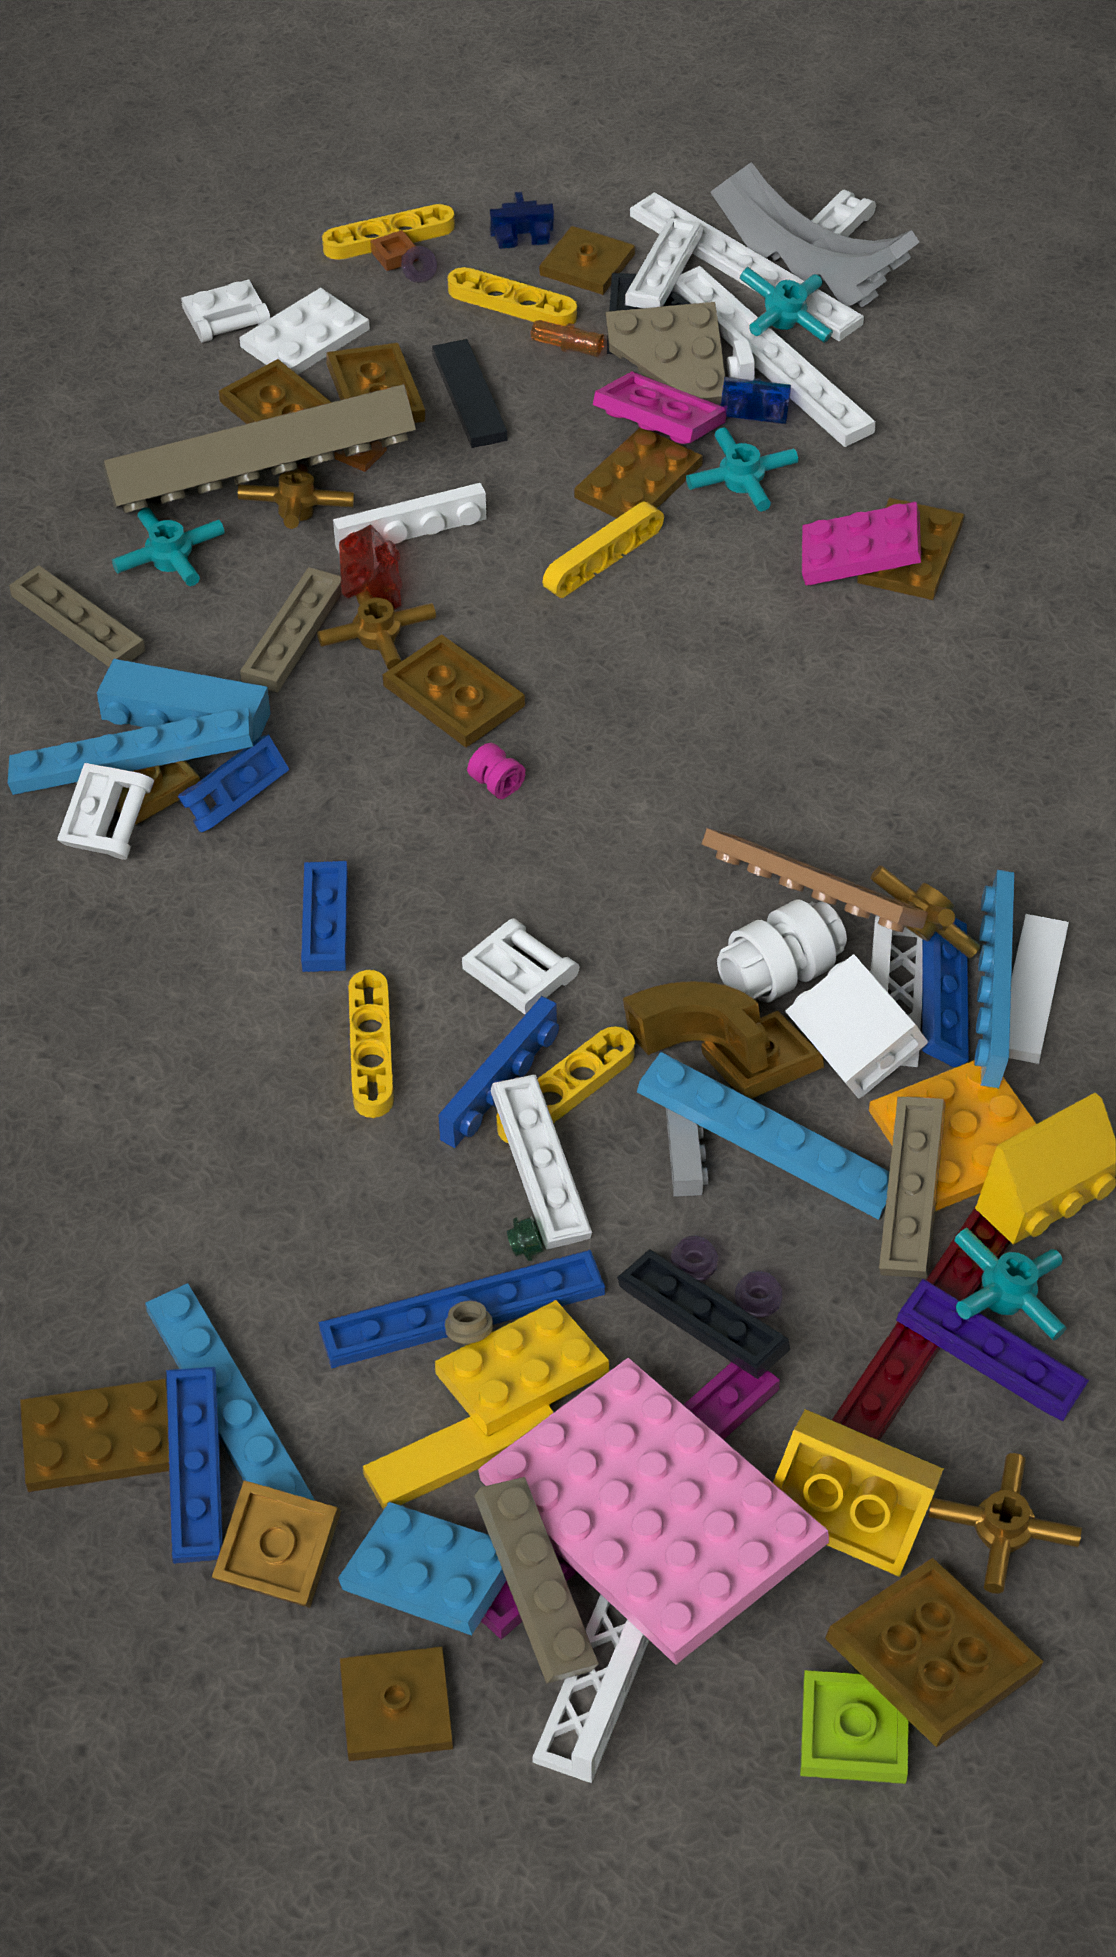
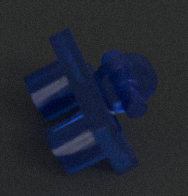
(521, 218)
(755, 399)

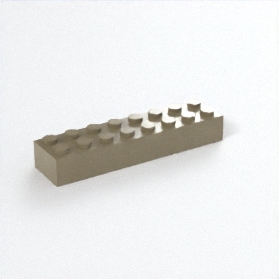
(259, 446)

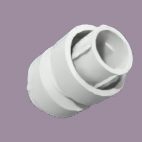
(792, 945)

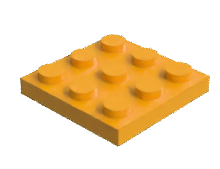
(974, 1125)

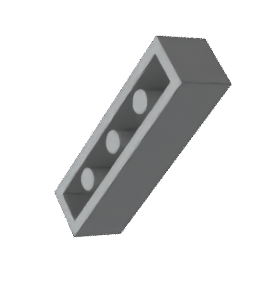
(686, 1155)

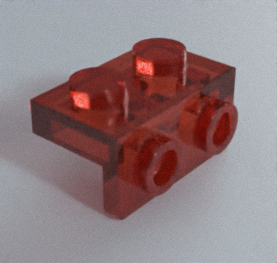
(370, 565)

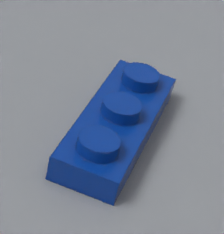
(324, 916)

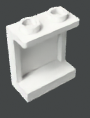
(856, 1026)

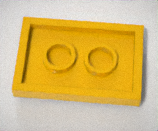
(521, 1367)

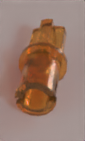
(568, 337)

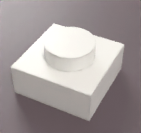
(741, 364)

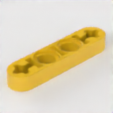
(436, 220)
(474, 286)
(602, 549)
(370, 1043)
(587, 1055)

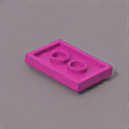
(659, 407)
(861, 543)

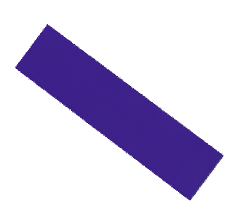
(993, 1351)

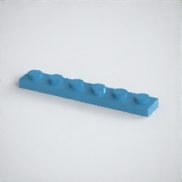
(132, 749)
(995, 986)
(766, 1134)
(241, 1420)

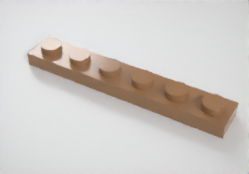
(825, 886)

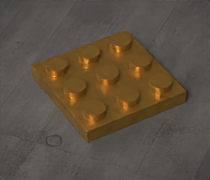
(934, 1651)

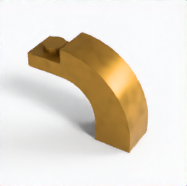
(695, 1013)

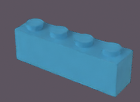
(159, 695)

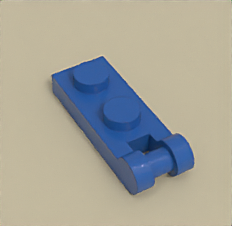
(234, 783)

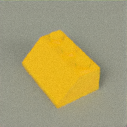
(1050, 1170)
(858, 1489)

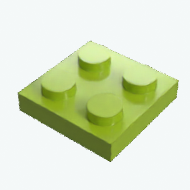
(851, 1730)

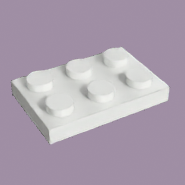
(305, 331)

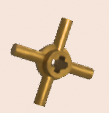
(295, 496)
(377, 626)
(939, 909)
(1000, 1536)

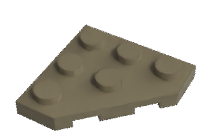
(672, 346)

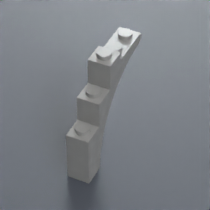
(776, 229)

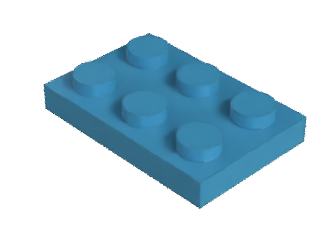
(426, 1568)

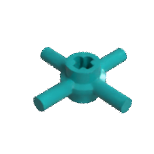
(785, 304)
(742, 469)
(168, 546)
(1009, 1284)

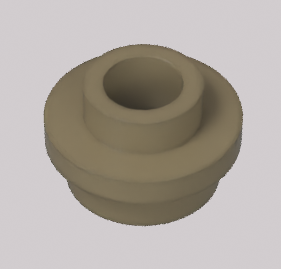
(468, 1322)

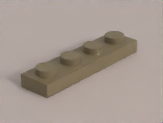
(76, 617)
(292, 630)
(912, 1187)
(536, 1580)

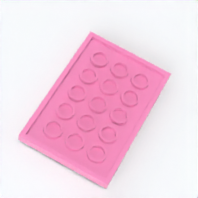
(657, 1509)

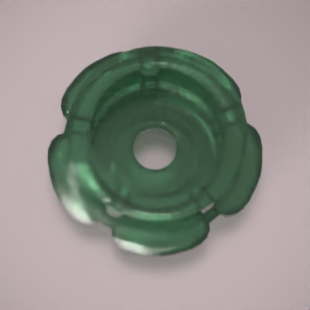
(525, 1238)

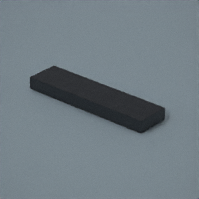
(469, 393)
(704, 1314)

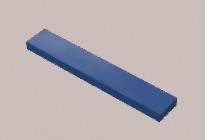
(424, 1316)

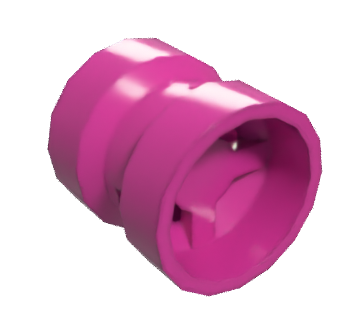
(493, 768)

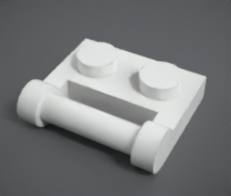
(224, 309)
(94, 807)
(513, 974)

